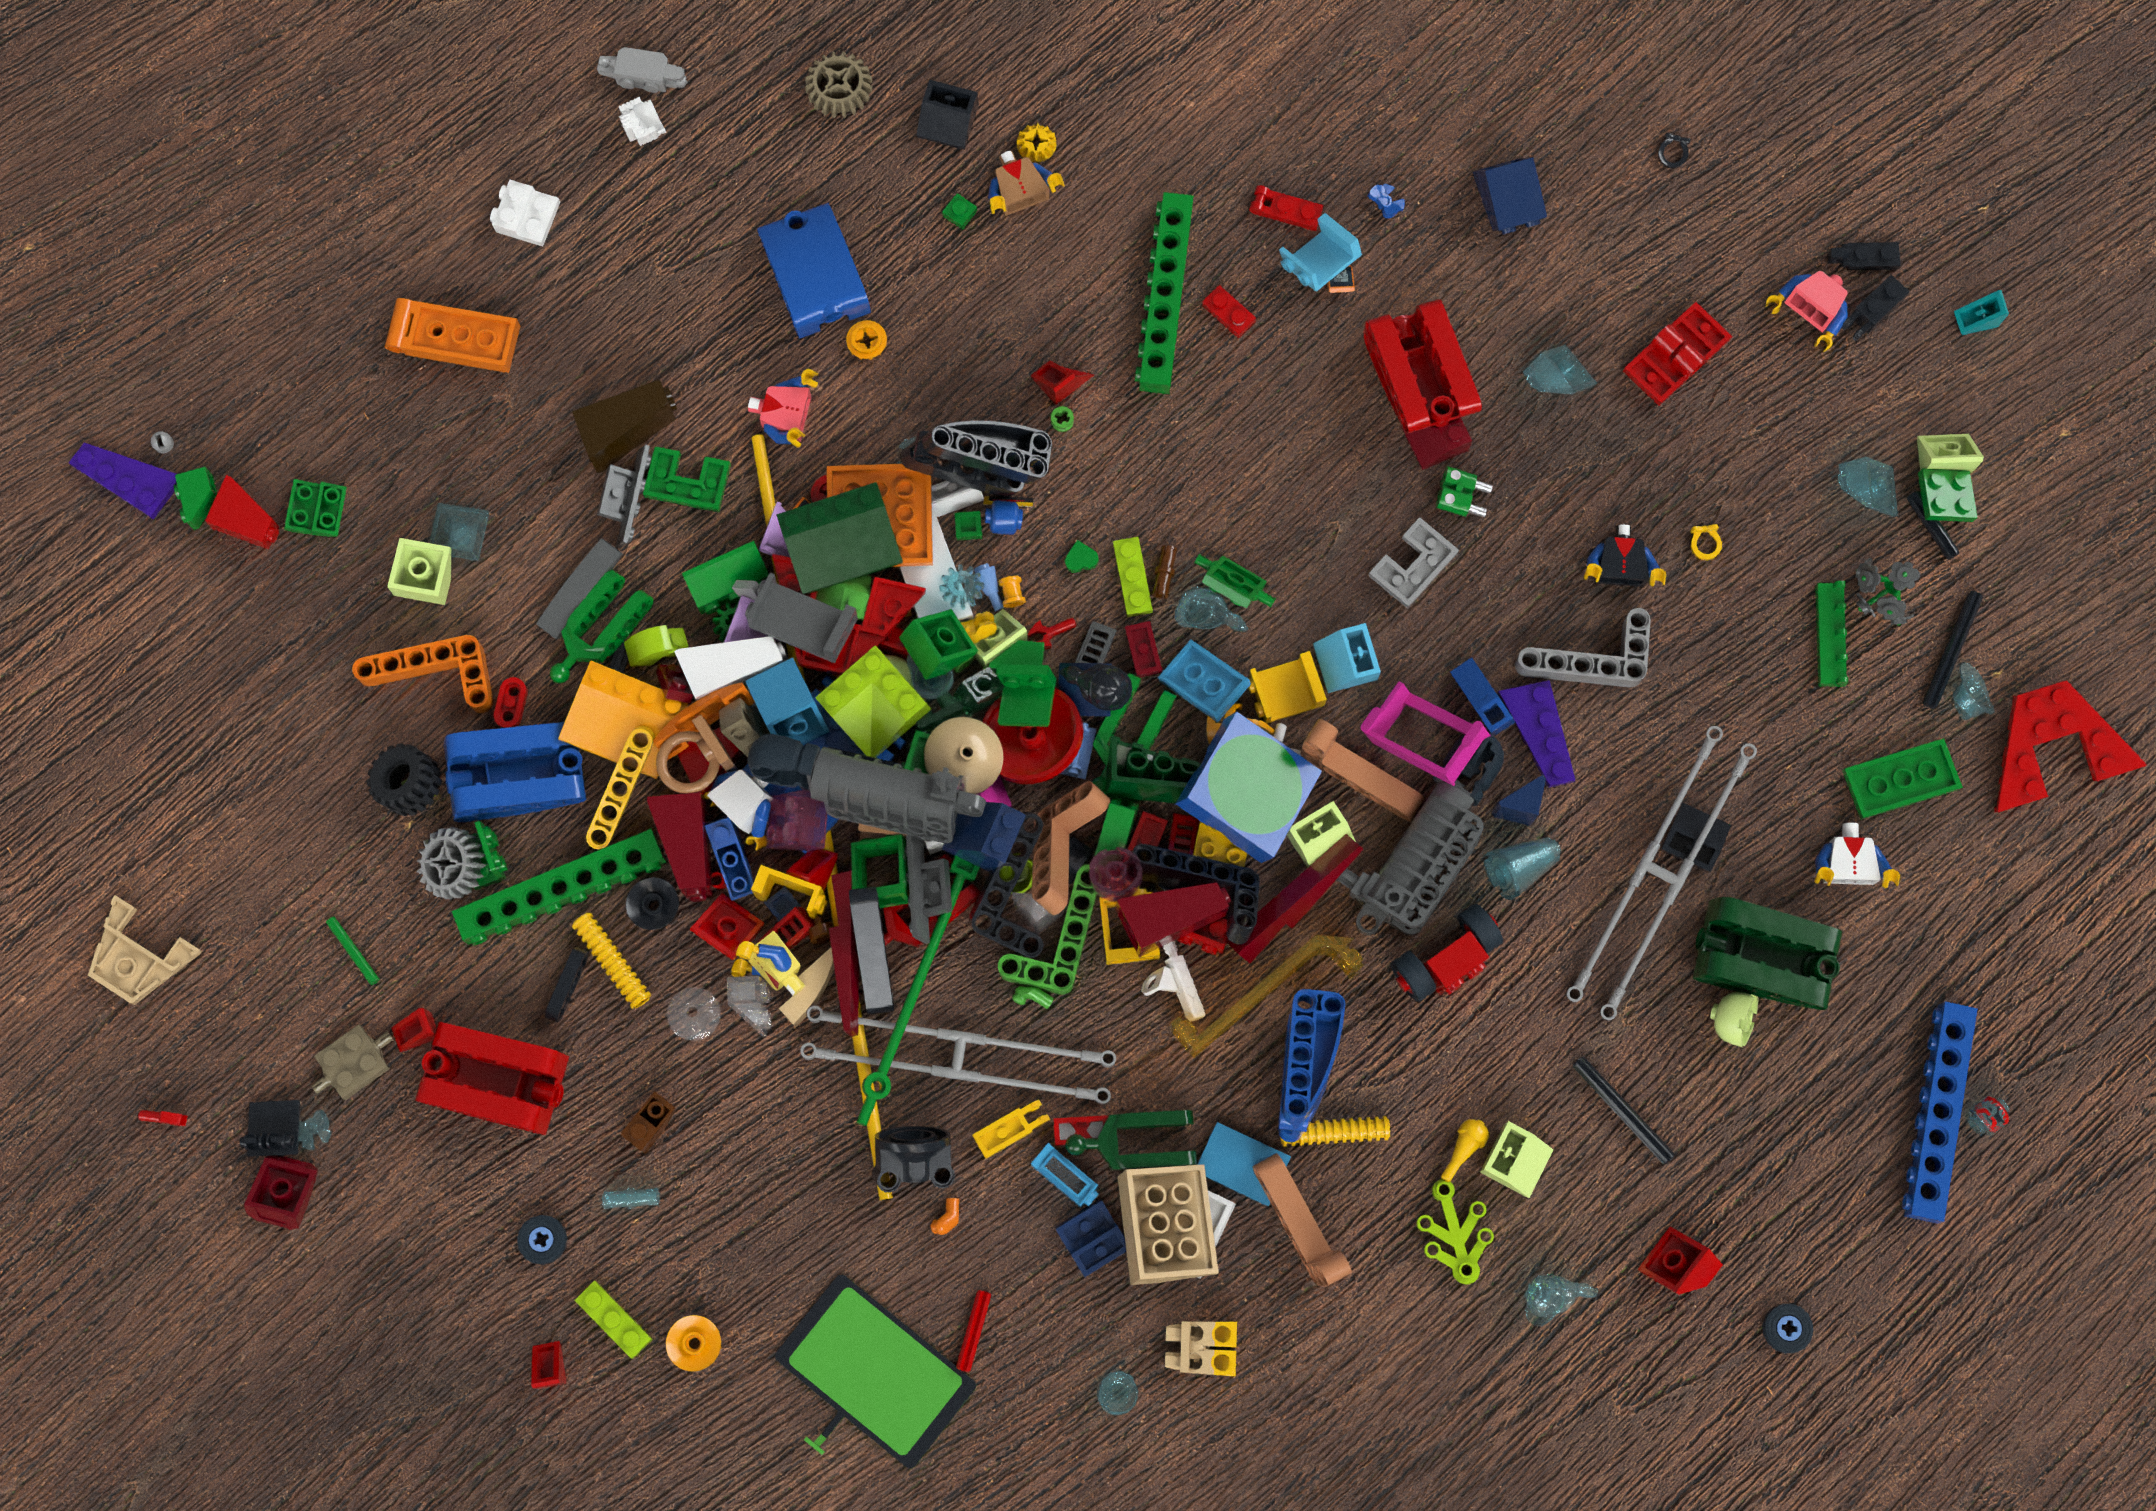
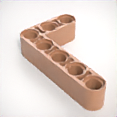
(1358, 773)
(1052, 848)
(1321, 1262)

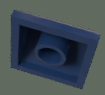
(1523, 804)

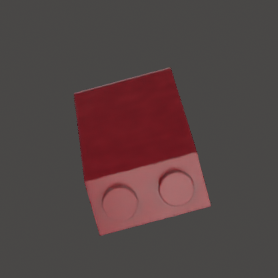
(685, 840)
(1168, 915)

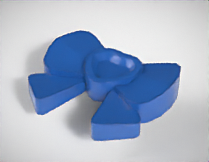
(1381, 196)

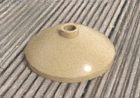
(946, 746)

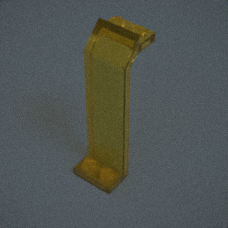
(1334, 947)

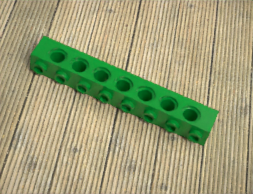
(1179, 208)
(469, 916)

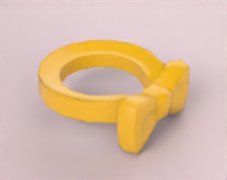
(1711, 529)

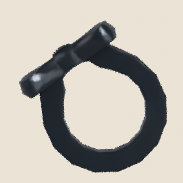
(1683, 143)

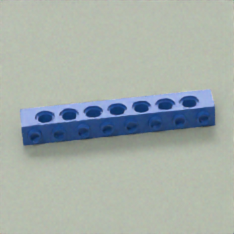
(1963, 1021)

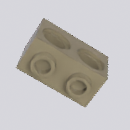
(741, 725)

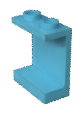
(1323, 255)

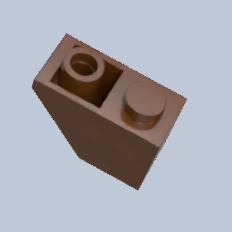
(649, 1123)

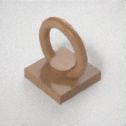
(709, 746)

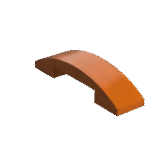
(707, 707)

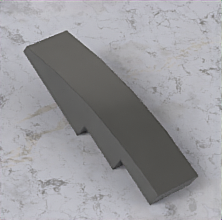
(579, 584)

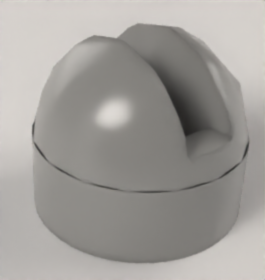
(166, 439)

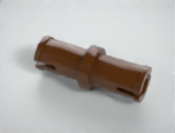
(1164, 572)

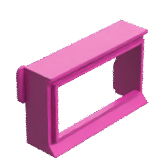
(1381, 720)

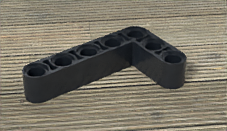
(1188, 870)
(1005, 887)

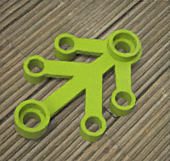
(1456, 1236)

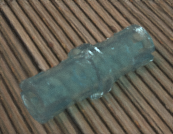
(631, 1198)

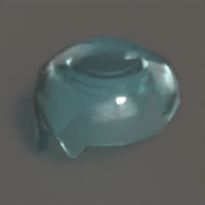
(1117, 1393)

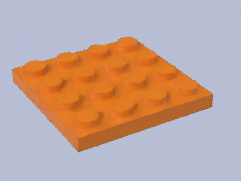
(906, 500)

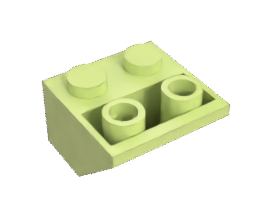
(1318, 833)
(1517, 1159)

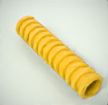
(611, 960)
(1344, 1131)

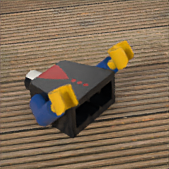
(1623, 561)

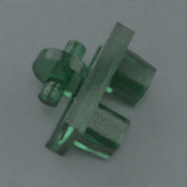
(949, 710)

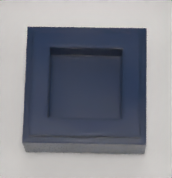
(781, 903)

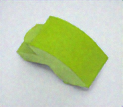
(653, 644)

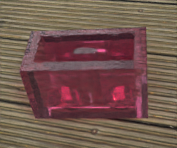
(796, 822)

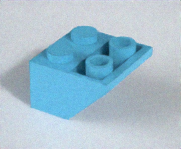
(1347, 658)

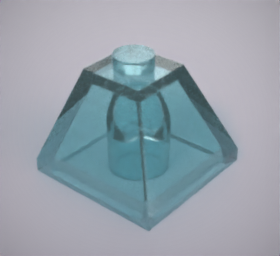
(1558, 372)
(1870, 484)
(460, 529)

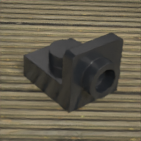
(1078, 856)

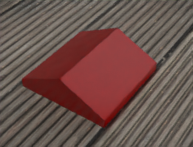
(727, 926)

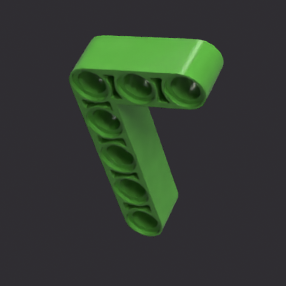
(1066, 941)

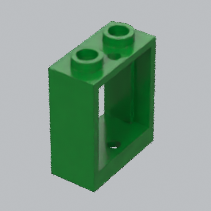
(867, 848)

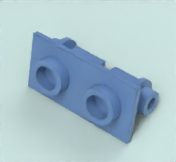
(1080, 764)

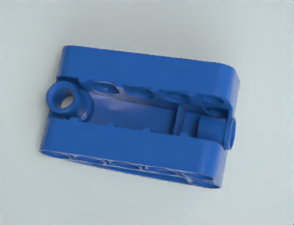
(814, 269)
(511, 772)
(1308, 1058)

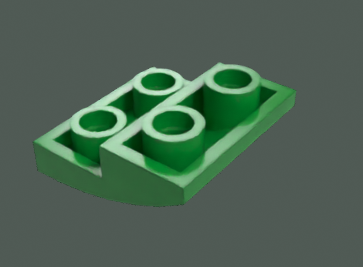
(315, 508)

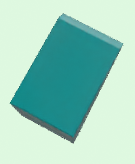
(1982, 313)

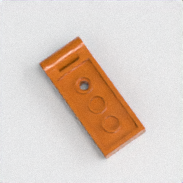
(466, 335)

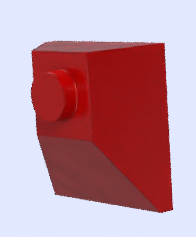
(1680, 1263)

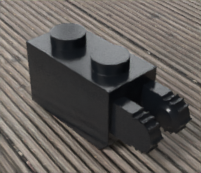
(1876, 307)

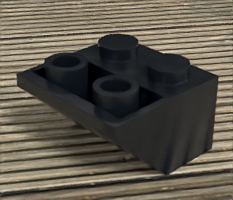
(947, 114)
(1685, 832)

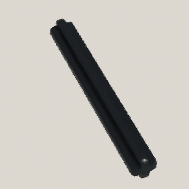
(1952, 649)
(1623, 1110)

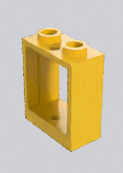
(1122, 955)

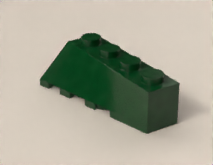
(1145, 774)

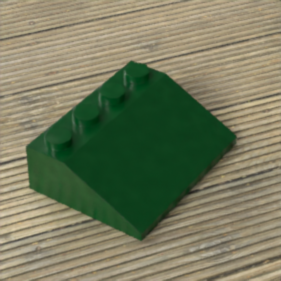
(839, 538)

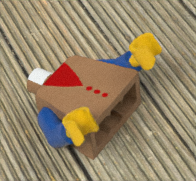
(1020, 184)

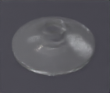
(703, 1023)

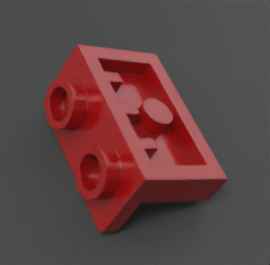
(1210, 937)

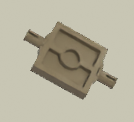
(352, 1062)

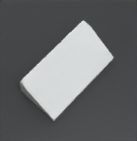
(952, 497)

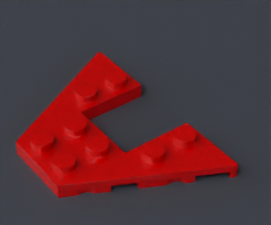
(885, 609)
(2049, 715)

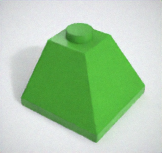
(852, 592)

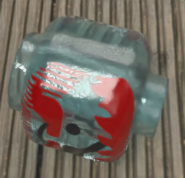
(1988, 1115)

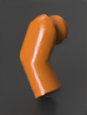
(949, 1219)

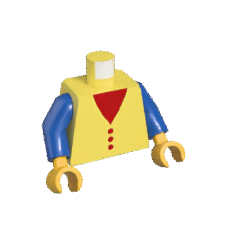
(771, 961)

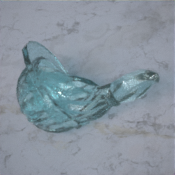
(1206, 610)
(1551, 1296)

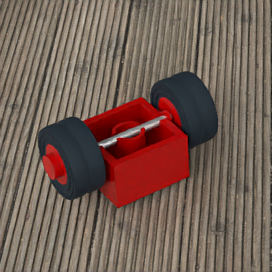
(1454, 963)

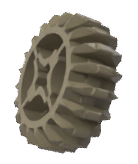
(839, 75)

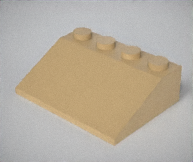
(1167, 1224)

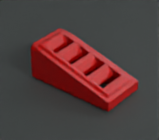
(1184, 820)
(789, 919)

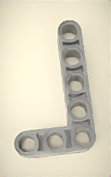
(1593, 662)

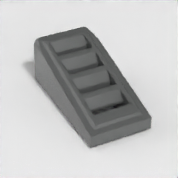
(1086, 644)

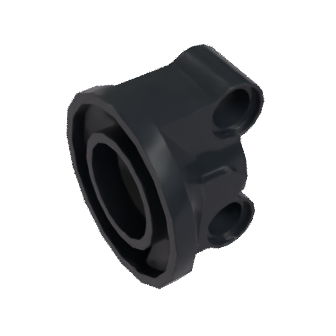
(912, 1156)

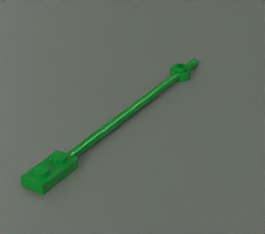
(963, 870)

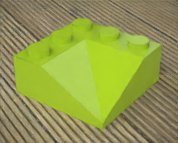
(873, 703)

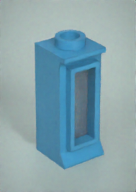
(1065, 1176)

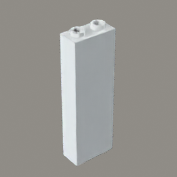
(930, 578)

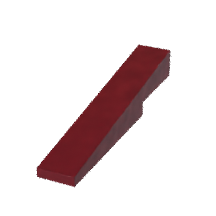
(1298, 897)
(845, 954)

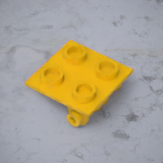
(1216, 846)

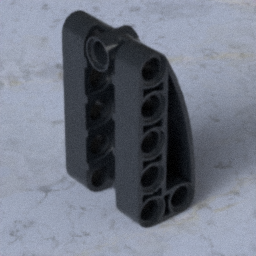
(981, 447)

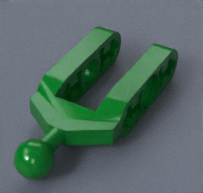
(588, 613)
(1112, 722)

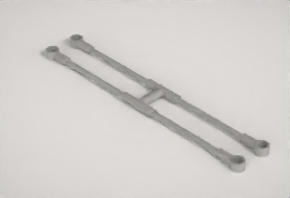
(1676, 880)
(956, 1070)

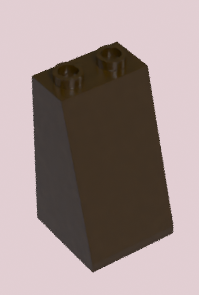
(623, 422)

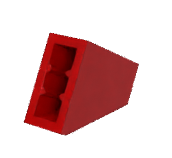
(241, 516)
(697, 765)

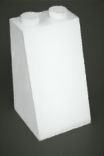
(728, 663)

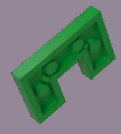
(703, 493)

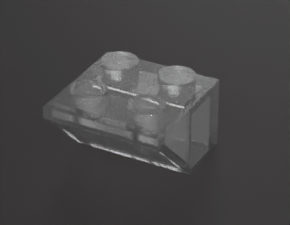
(748, 1000)

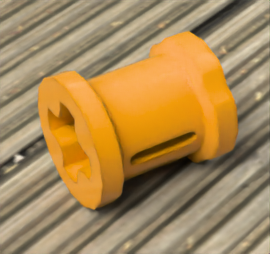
(1012, 591)

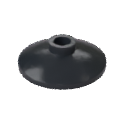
(647, 892)

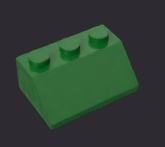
(713, 580)

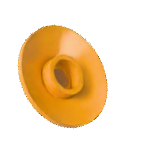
(679, 1341)

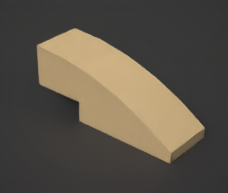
(815, 980)

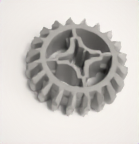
(447, 879)

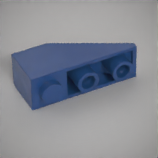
(1482, 697)
(730, 856)

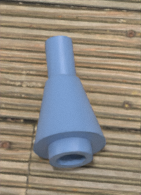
(991, 590)

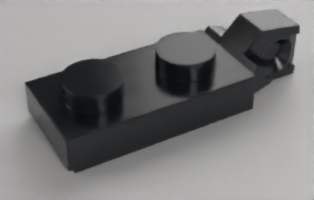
(1867, 256)

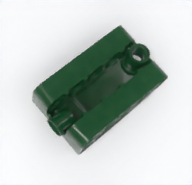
(1767, 953)

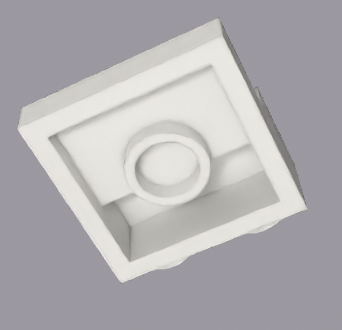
(524, 213)

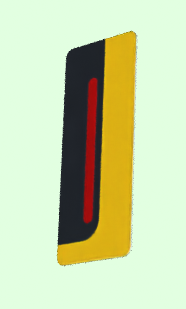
(1021, 501)

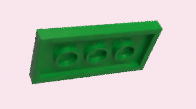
(1902, 779)

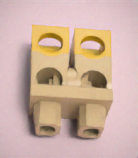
(1195, 1348)

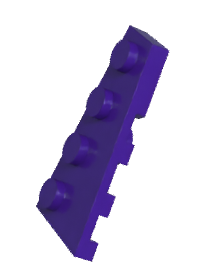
(131, 480)
(1541, 730)

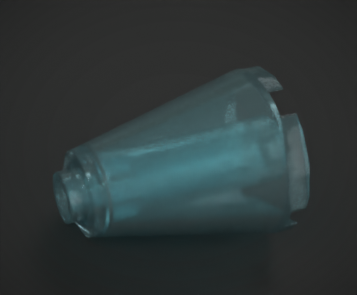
(1520, 865)

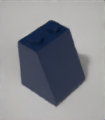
(1511, 194)
(986, 838)

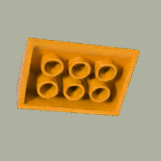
(608, 711)

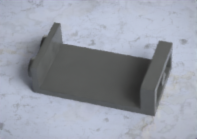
(800, 620)

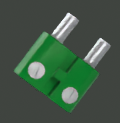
(1457, 491)

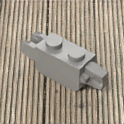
(642, 70)

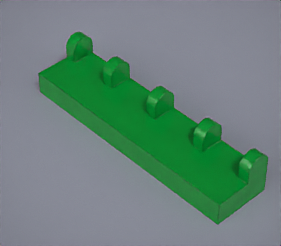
(1831, 634)

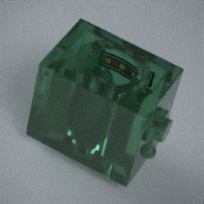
(978, 691)

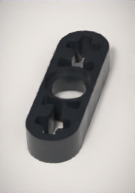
(567, 984)

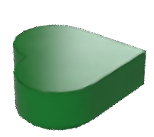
(1081, 558)

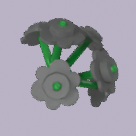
(1900, 578)

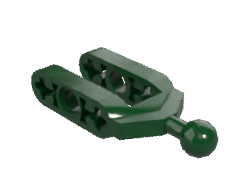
(1107, 1140)

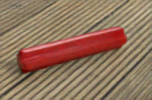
(973, 1331)

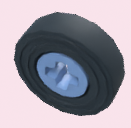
(554, 1245)
(1777, 1337)

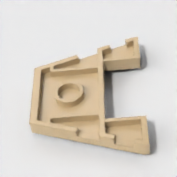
(129, 967)

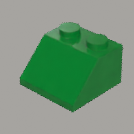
(937, 643)

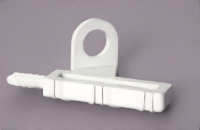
(1176, 978)

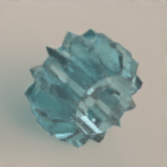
(970, 591)

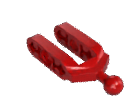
(900, 932)

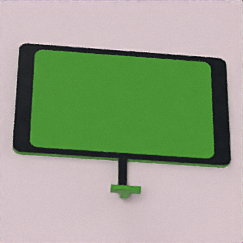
(874, 1372)

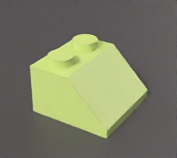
(421, 571)

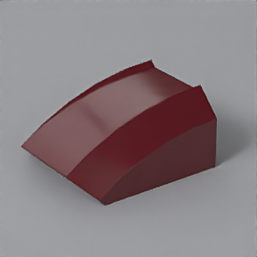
(281, 1191)

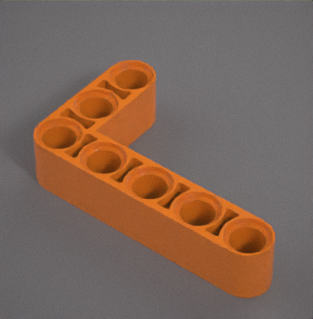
(432, 664)

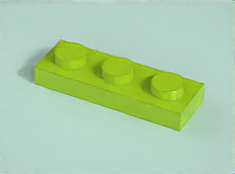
(1132, 577)
(613, 1319)

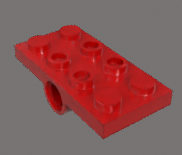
(1677, 353)

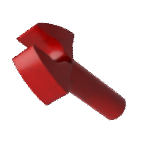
(1052, 631)
(163, 1117)

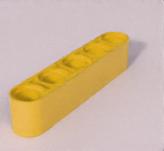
(617, 800)

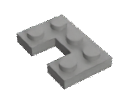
(1409, 584)

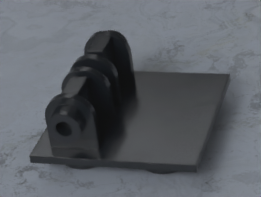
(272, 1128)

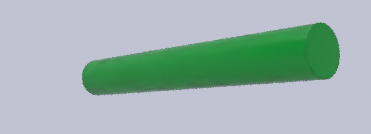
(352, 950)

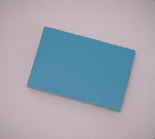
(1204, 680)
(1230, 1160)

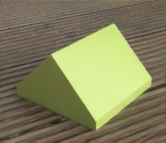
(1948, 452)
(1007, 633)

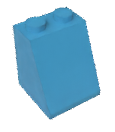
(787, 703)

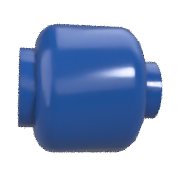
(1004, 517)

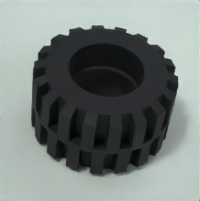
(390, 770)

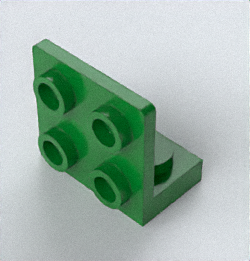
(1026, 695)
(495, 864)

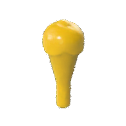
(1472, 1135)

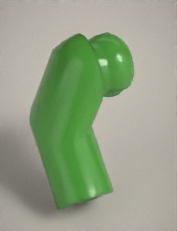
(1033, 993)

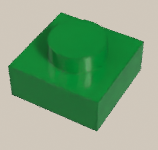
(959, 211)
(968, 525)

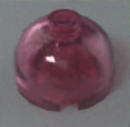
(1112, 874)

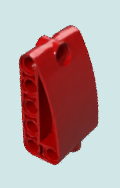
(1421, 367)
(493, 1078)

